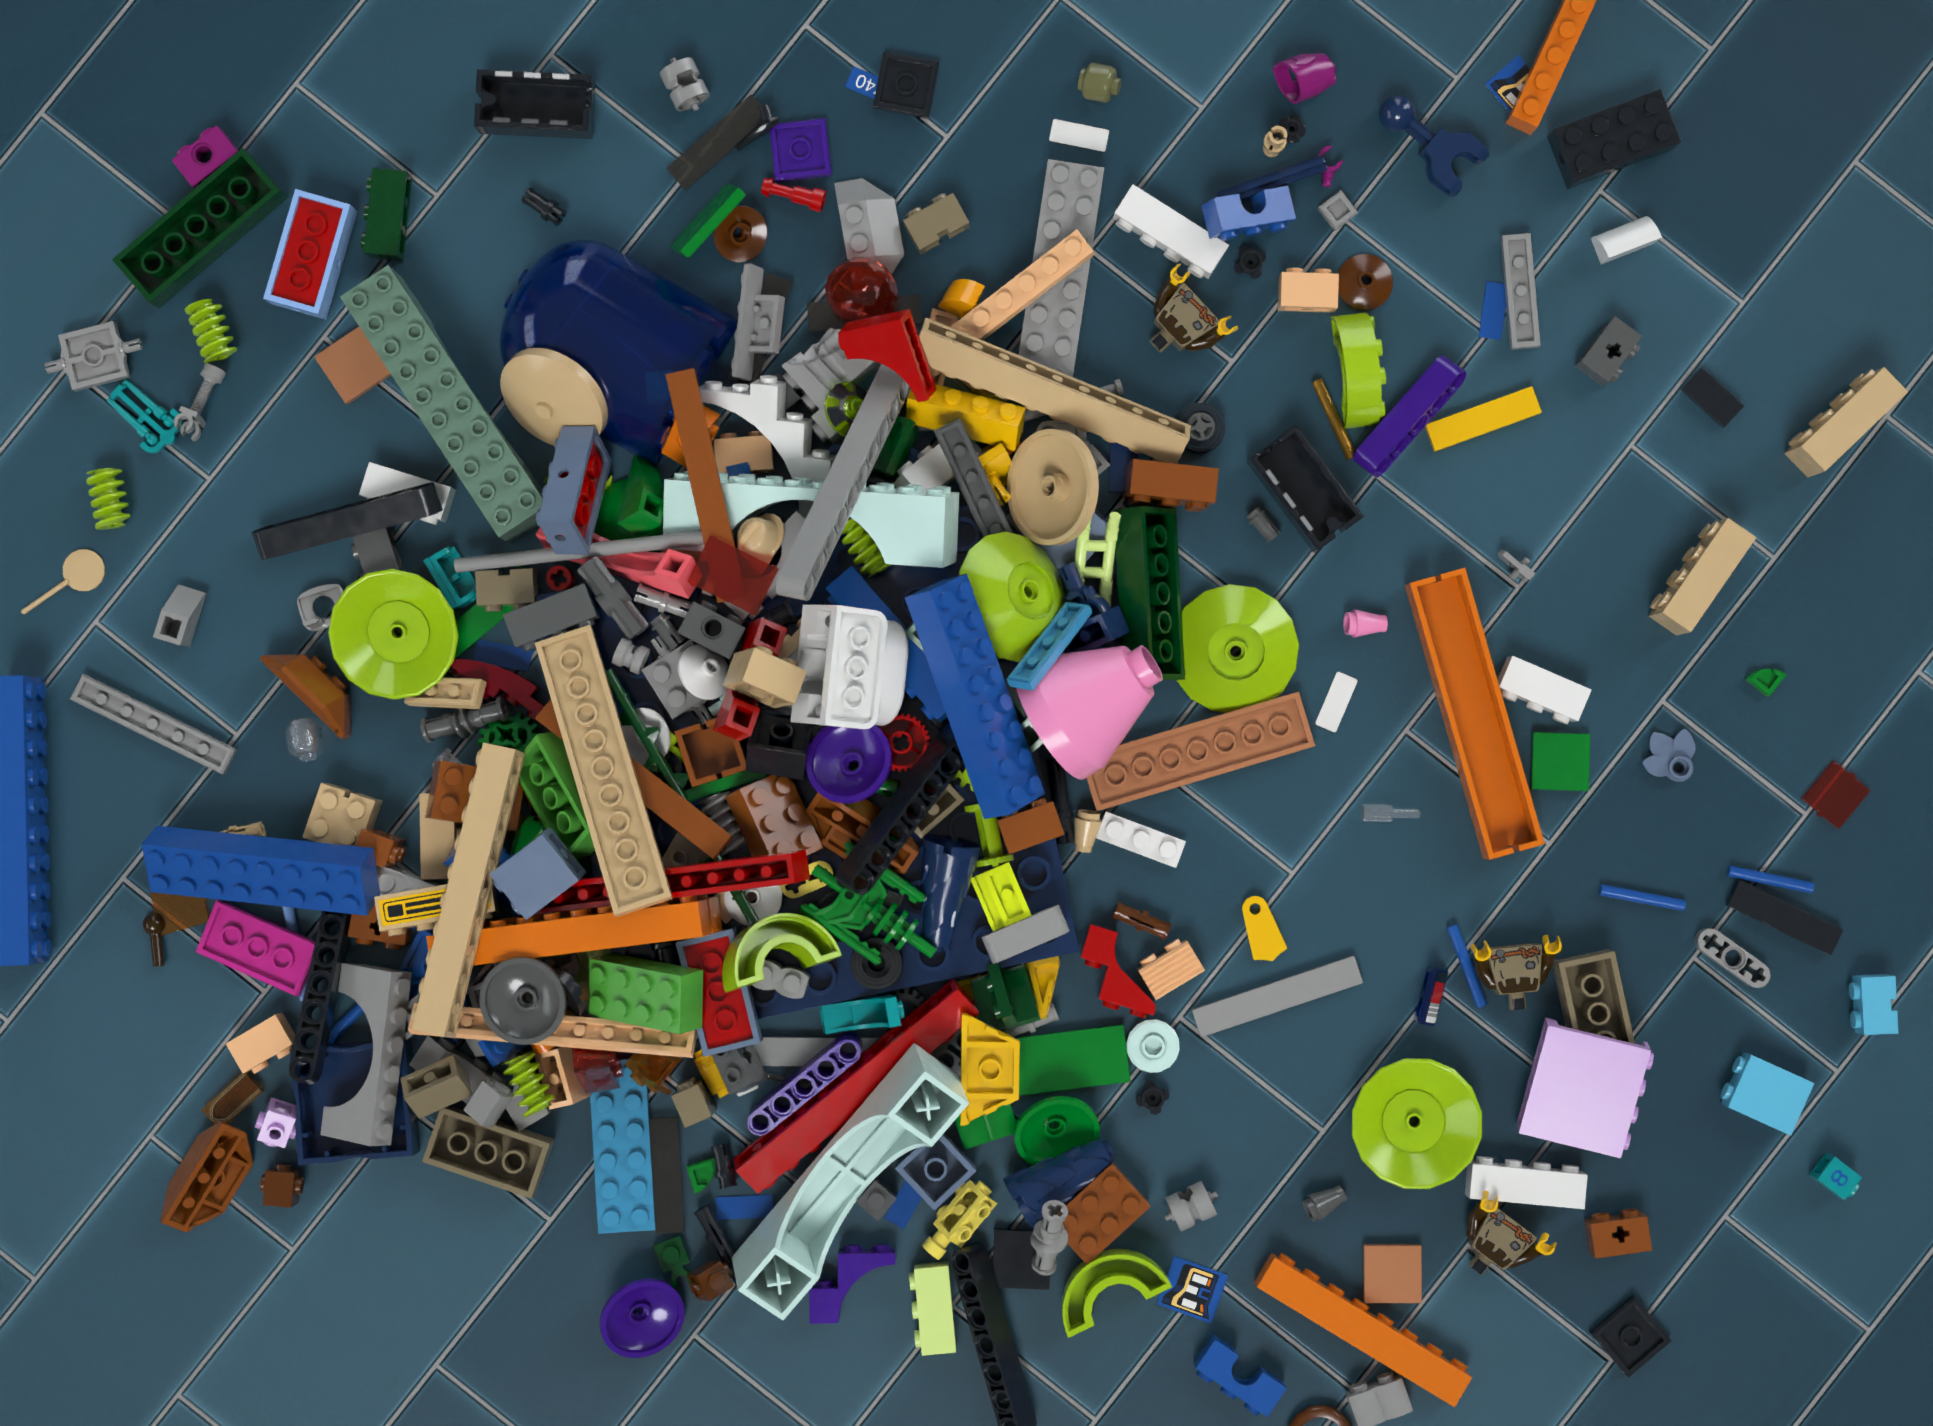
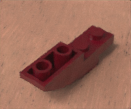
(499, 679)

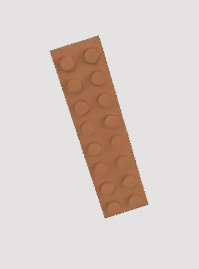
(1202, 751)

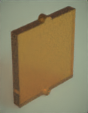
(179, 911)

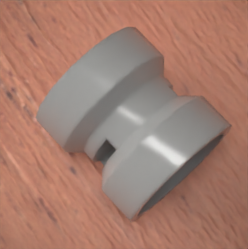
(630, 656)

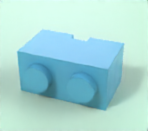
(1873, 1004)

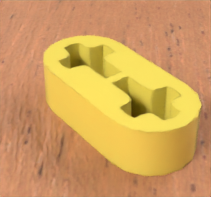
(809, 886)

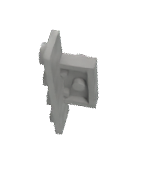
(758, 323)

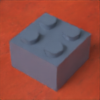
(936, 1170)

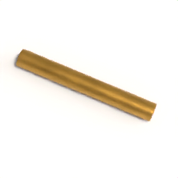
(1334, 418)

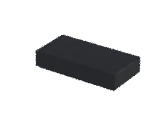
(1712, 398)

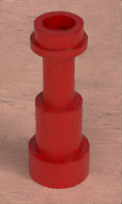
(813, 198)

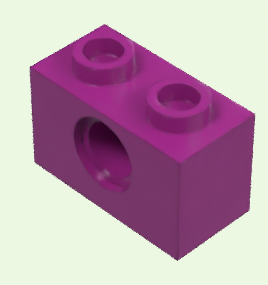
(189, 156)

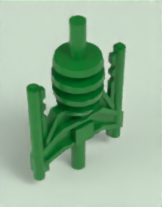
(857, 911)

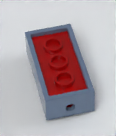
(574, 490)
(728, 1017)

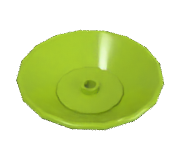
(1014, 591)
(1243, 619)
(366, 641)
(1446, 1127)

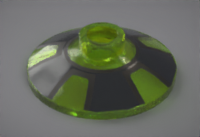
(840, 407)

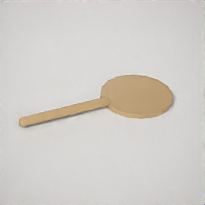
(81, 570)

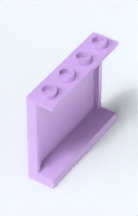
(1584, 1089)

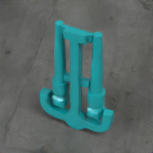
(167, 437)

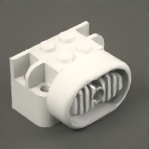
(852, 667)

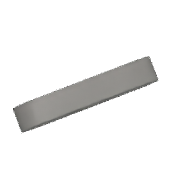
(1719, 939)

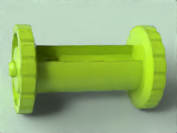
(989, 839)

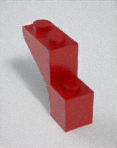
(1116, 986)

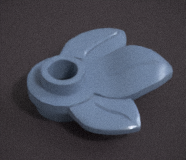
(1667, 752)

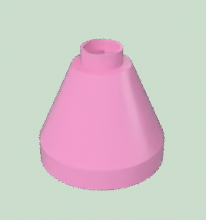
(1090, 704)

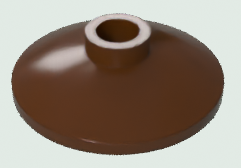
(749, 240)
(1363, 296)

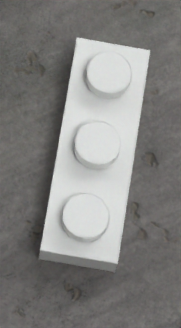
(1140, 839)

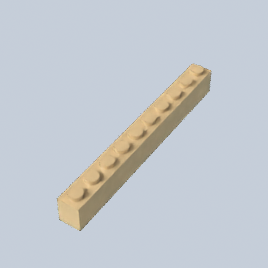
(1053, 393)
(467, 891)

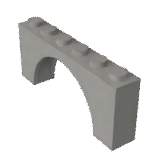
(384, 999)

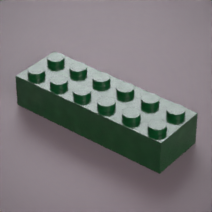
(200, 228)
(1151, 585)

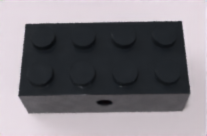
(1614, 139)

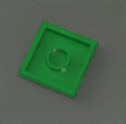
(1560, 761)

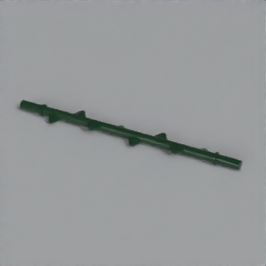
(657, 763)

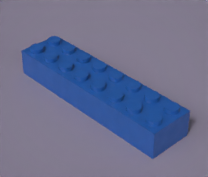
(975, 696)
(261, 870)

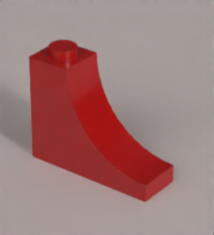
(894, 343)

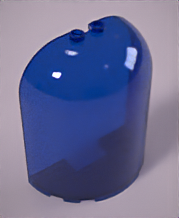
(622, 329)

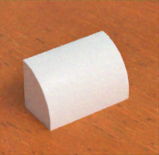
(1625, 239)

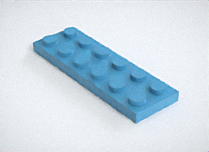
(622, 1157)

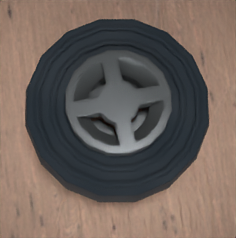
(1201, 417)

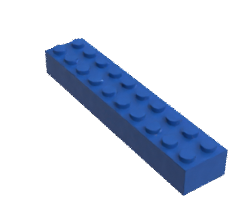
(23, 823)

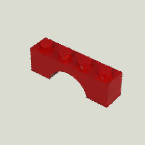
(737, 711)

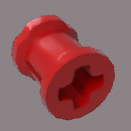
(557, 571)

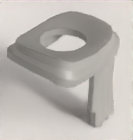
(306, 601)

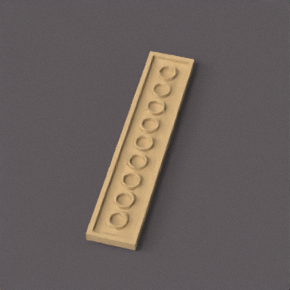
(603, 771)

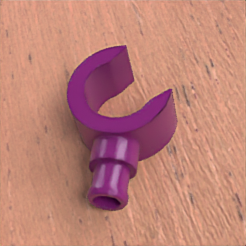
(1328, 175)

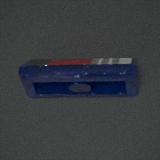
(1431, 996)

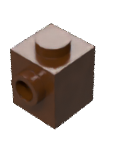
(282, 1185)
(710, 1280)

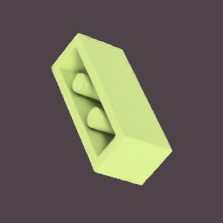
(933, 1308)

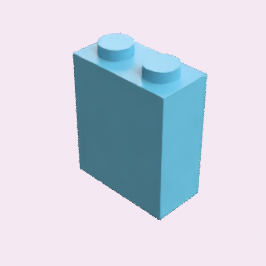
(1766, 1093)

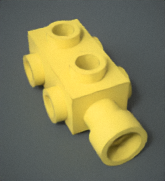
(960, 1218)

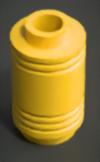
(710, 1074)

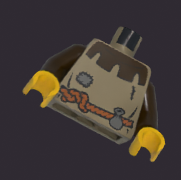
(1185, 318)
(1515, 968)
(1501, 1238)

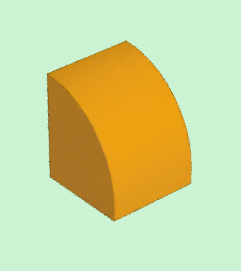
(961, 297)

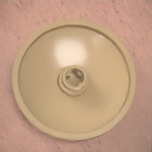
(551, 392)
(1052, 487)

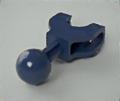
(1439, 149)

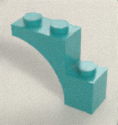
(861, 1014)

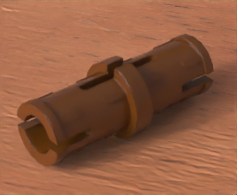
(1141, 920)

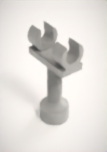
(212, 375)

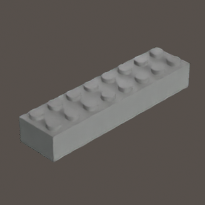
(1055, 318)

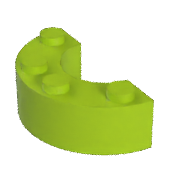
(1360, 369)
(786, 931)
(1105, 1270)

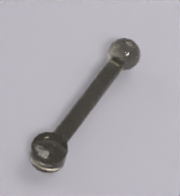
(804, 1083)

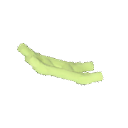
(1107, 546)

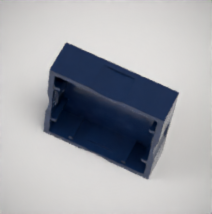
(341, 1079)

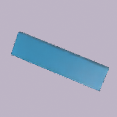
(1049, 646)

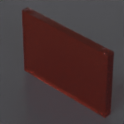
(733, 575)

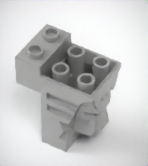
(818, 372)

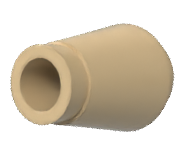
(1086, 829)

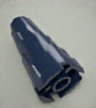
(945, 882)
(1057, 1177)

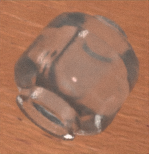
(304, 739)

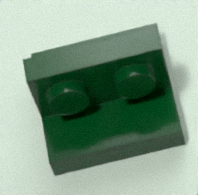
(896, 448)
(1005, 997)

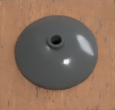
(505, 1003)

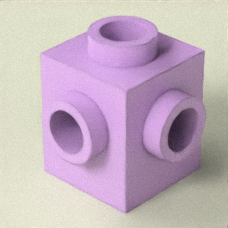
(277, 1123)

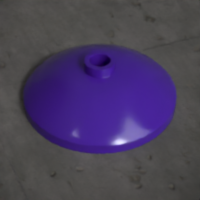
(836, 751)
(642, 1330)

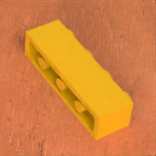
(982, 417)

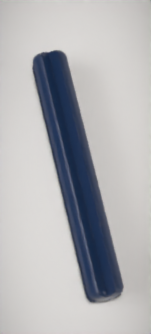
(1277, 178)

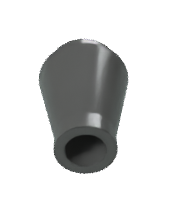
(1322, 1203)

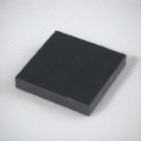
(906, 85)
(1013, 1260)
(1630, 1336)

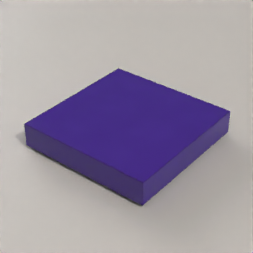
(800, 150)

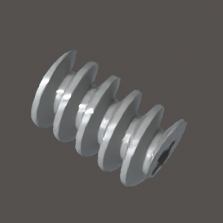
(722, 816)

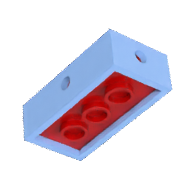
(310, 254)

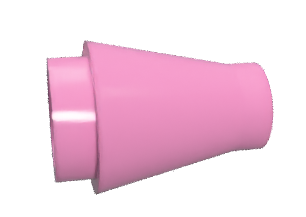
(1362, 623)

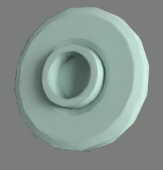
(1152, 1045)

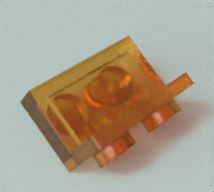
(652, 1070)

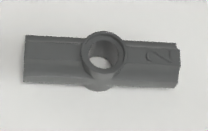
(613, 597)

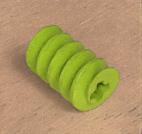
(209, 330)
(107, 498)
(865, 548)
(528, 1083)

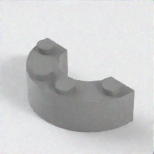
(488, 1088)

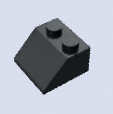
(778, 744)

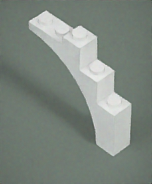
(790, 434)

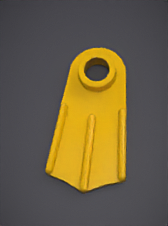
(1262, 931)

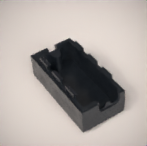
(535, 104)
(1304, 488)

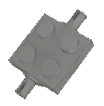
(94, 356)
(667, 685)

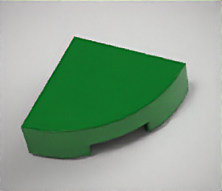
(1765, 680)
(701, 1173)

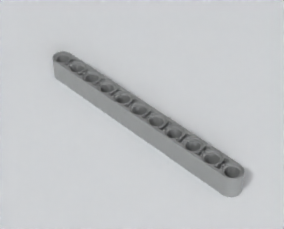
(842, 486)

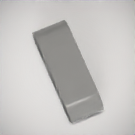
(1025, 934)

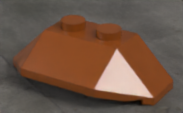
(316, 688)
(843, 823)
(207, 1177)

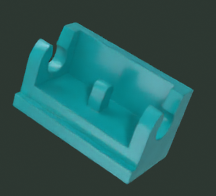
(456, 587)

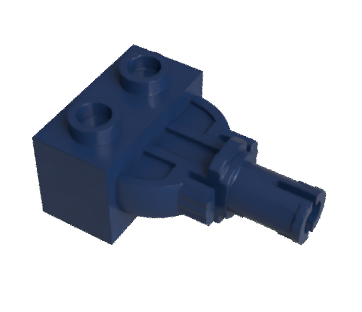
(1104, 622)

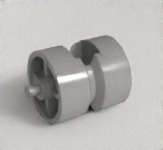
(683, 80)
(1190, 1206)

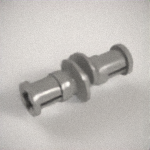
(1049, 1237)

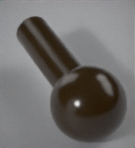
(154, 925)

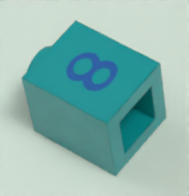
(1836, 1176)

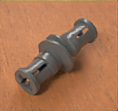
(465, 720)

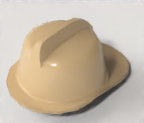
(761, 536)

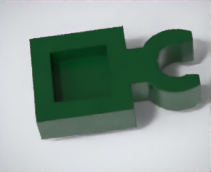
(673, 1256)

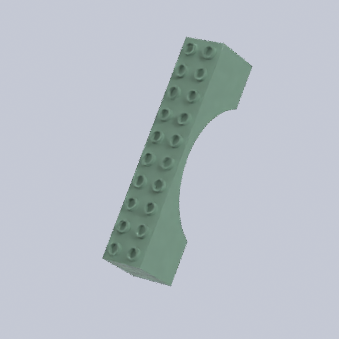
(446, 403)

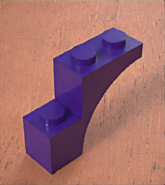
(853, 1262)

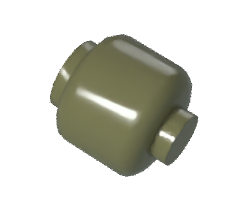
(1099, 82)

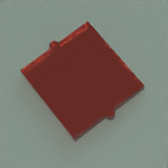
(1835, 794)

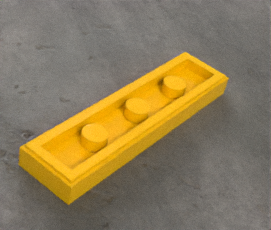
(1483, 419)

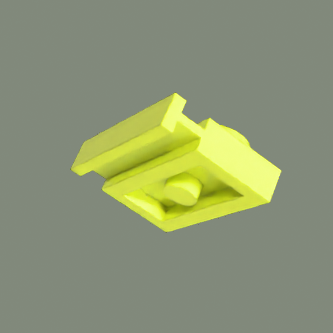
(1000, 896)

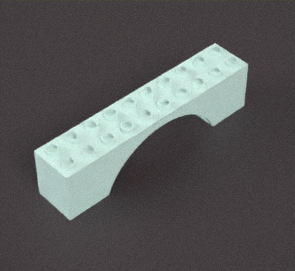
(904, 522)
(791, 1243)

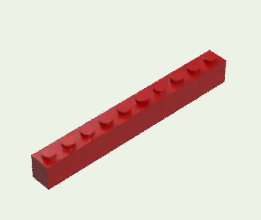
(697, 879)
(830, 1108)

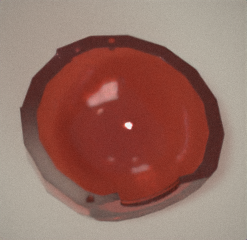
(861, 289)

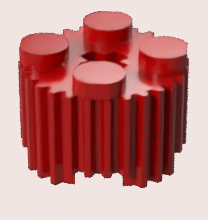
(917, 737)

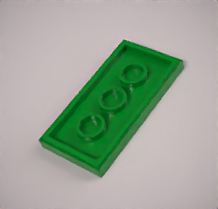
(1073, 1059)

